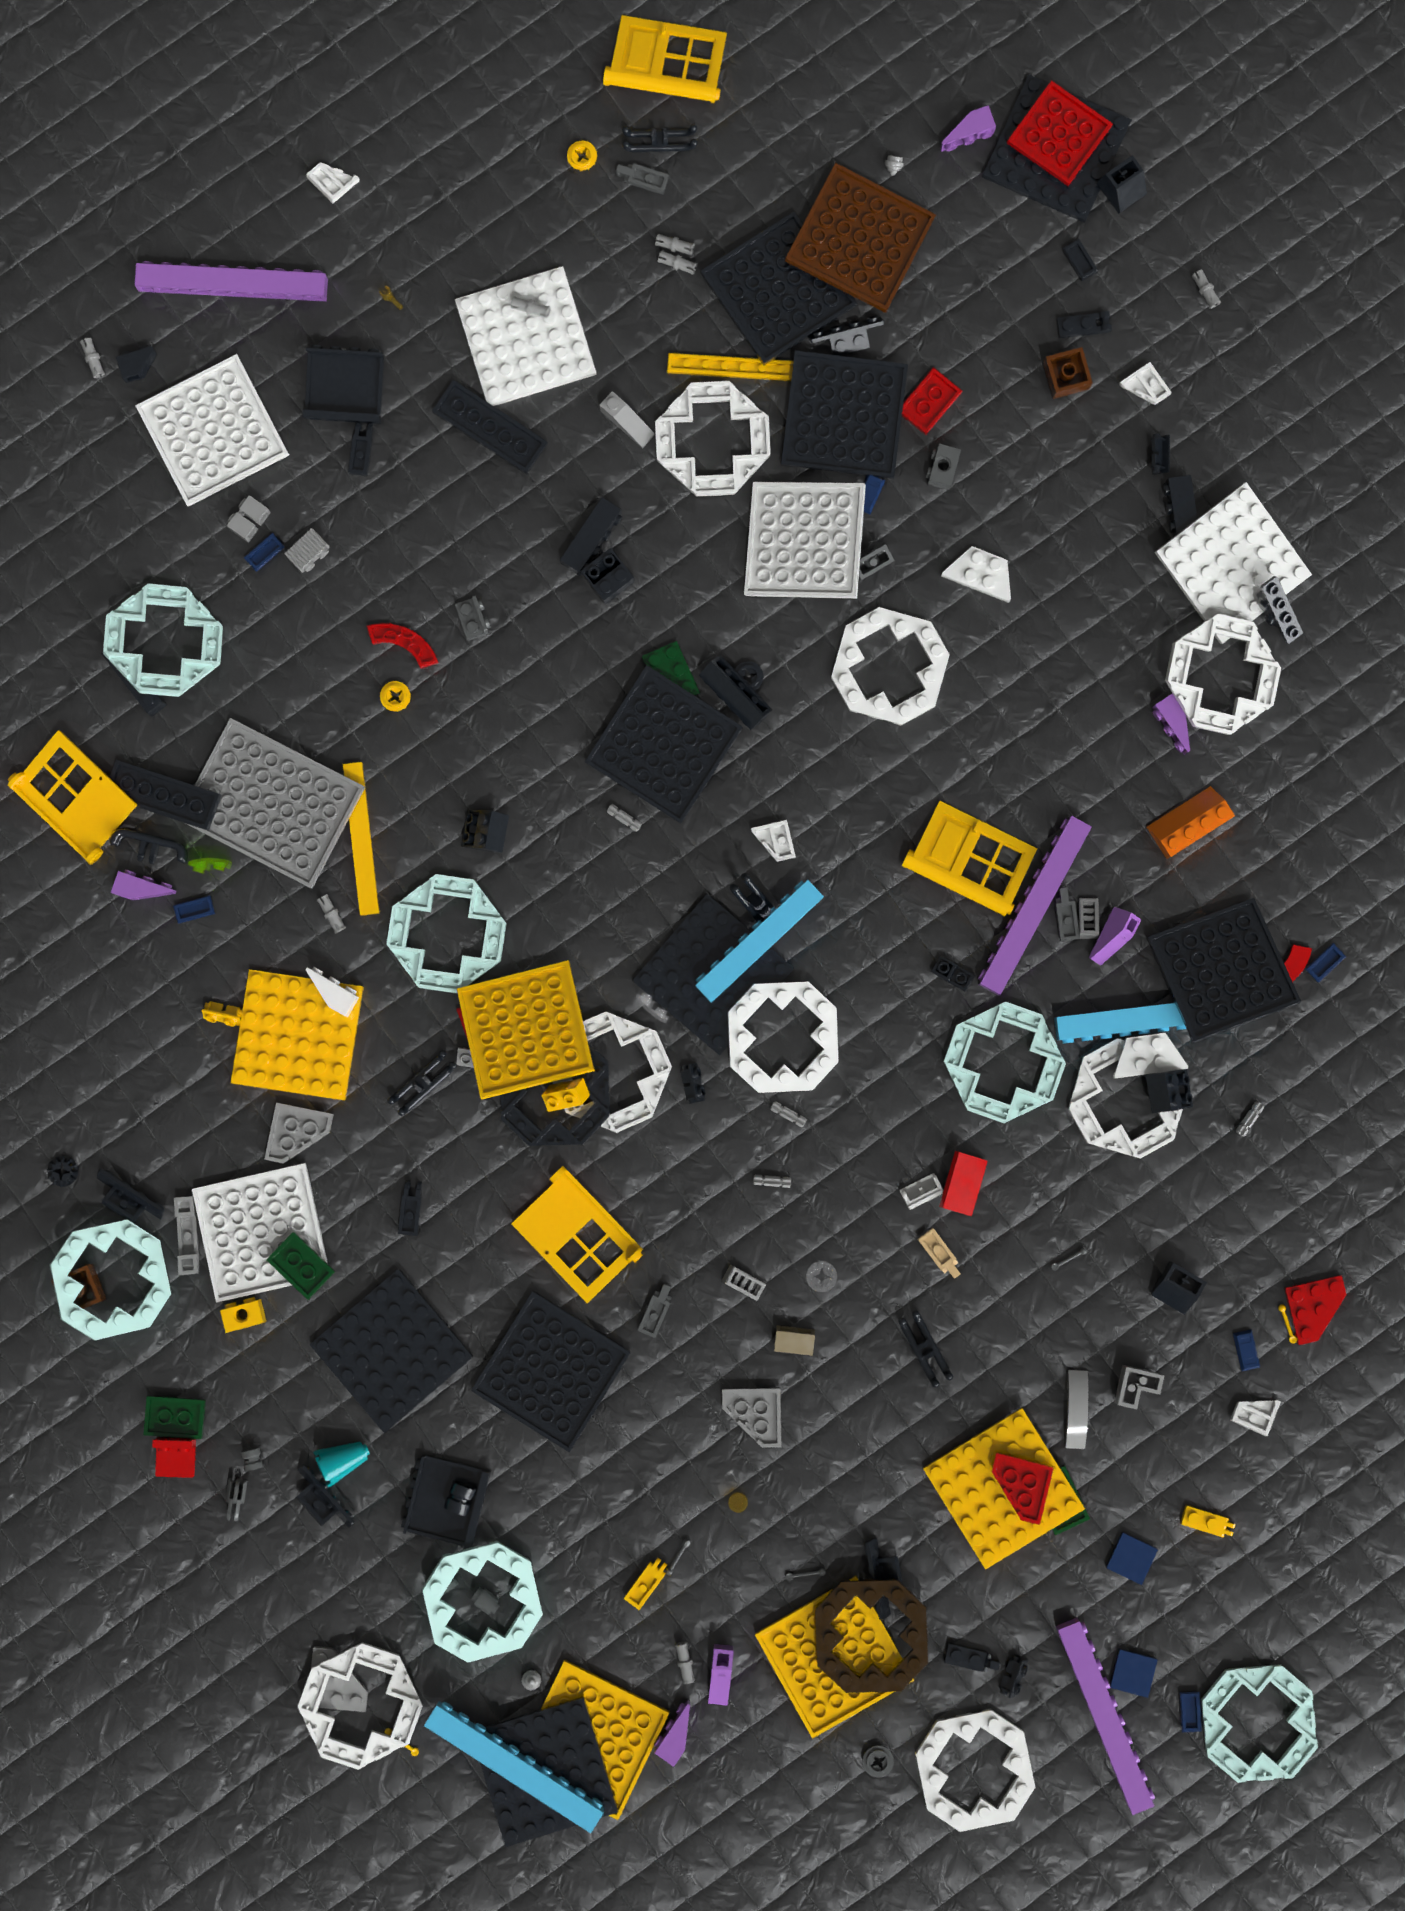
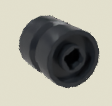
(459, 1499)

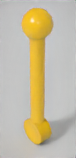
(1292, 1339)
(414, 1751)

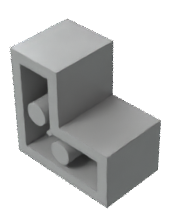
(1134, 1380)

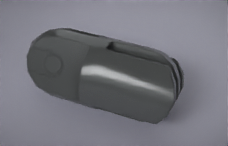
(235, 1499)

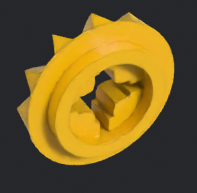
(579, 148)
(397, 687)

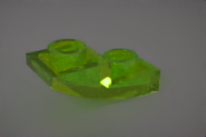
(202, 864)

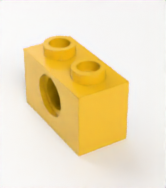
(565, 1094)
(231, 1317)

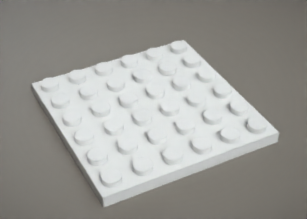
(522, 351)
(212, 430)
(805, 539)
(1229, 556)
(248, 1221)

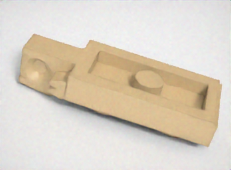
(939, 1252)

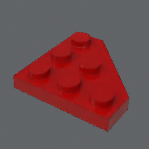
(1314, 1306)
(1024, 1484)

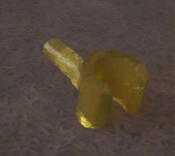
(389, 296)

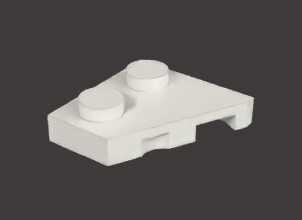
(331, 181)
(1146, 384)
(776, 840)
(1256, 1415)

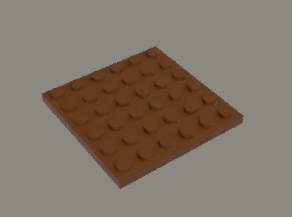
(860, 237)

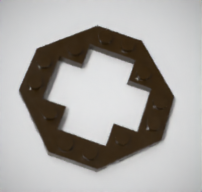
(913, 1634)

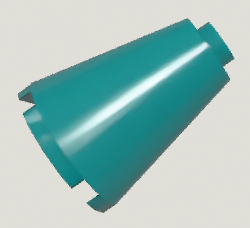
(340, 1460)

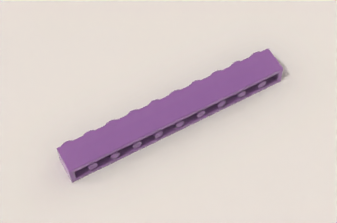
(231, 281)
(1034, 906)
(1104, 1715)

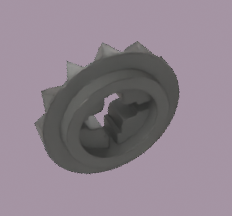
(874, 1769)

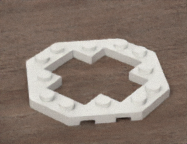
(740, 409)
(901, 626)
(1190, 696)
(824, 1035)
(650, 1087)
(1116, 1138)
(342, 1667)
(933, 1778)

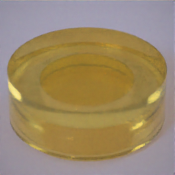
(738, 1502)

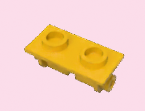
(213, 1013)

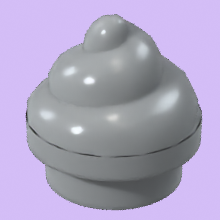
(894, 164)
(531, 1680)

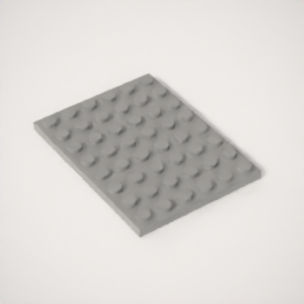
(276, 802)

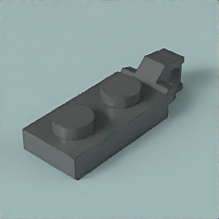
(643, 177)
(1066, 916)
(656, 1312)

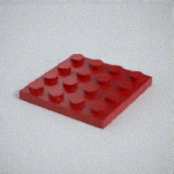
(1059, 133)

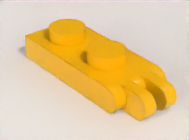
(1206, 1521)
(645, 1584)

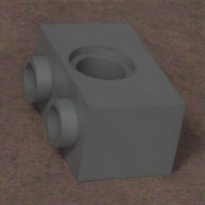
(948, 456)
(874, 559)

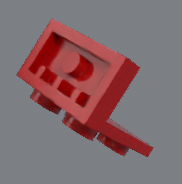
(175, 1457)

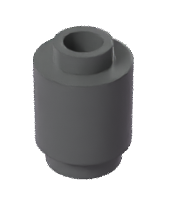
(485, 1601)

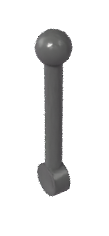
(1054, 1266)
(686, 1543)
(789, 1576)

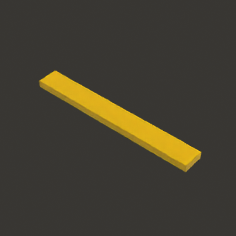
(729, 367)
(362, 846)

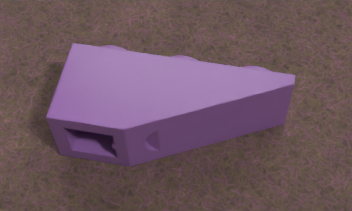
(975, 125)
(1174, 721)
(134, 888)
(1116, 932)
(720, 1674)
(673, 1743)

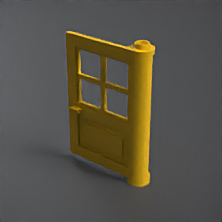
(642, 53)
(94, 811)
(950, 844)
(559, 1216)

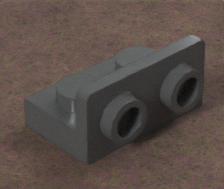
(472, 618)

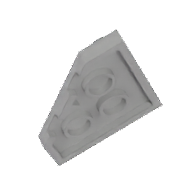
(294, 1131)
(756, 1413)
(338, 1692)

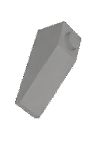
(626, 419)

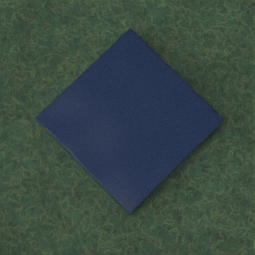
(1131, 1558)
(1133, 1673)

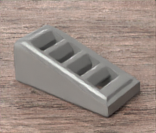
(1089, 934)
(730, 1273)

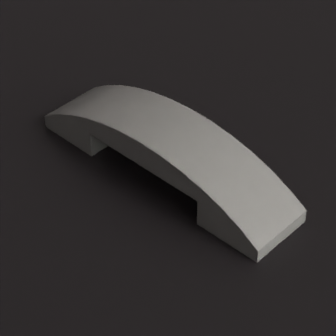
(187, 1235)
(1077, 1409)

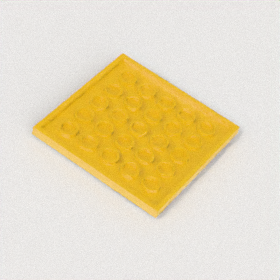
(525, 1029)
(293, 1037)
(977, 1500)
(793, 1655)
(622, 1724)

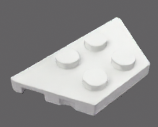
(981, 572)
(1148, 1055)

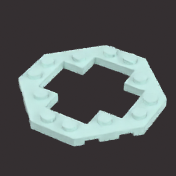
(131, 664)
(413, 958)
(1041, 1044)
(119, 1321)
(491, 1642)
(1301, 1719)

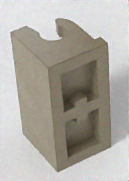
(794, 1340)

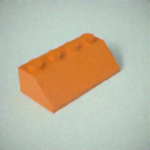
(1190, 822)

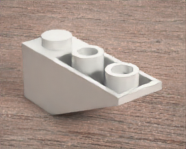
(335, 996)

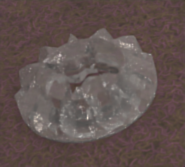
(828, 1283)

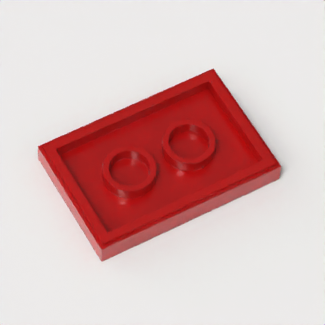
(930, 401)
(963, 1183)

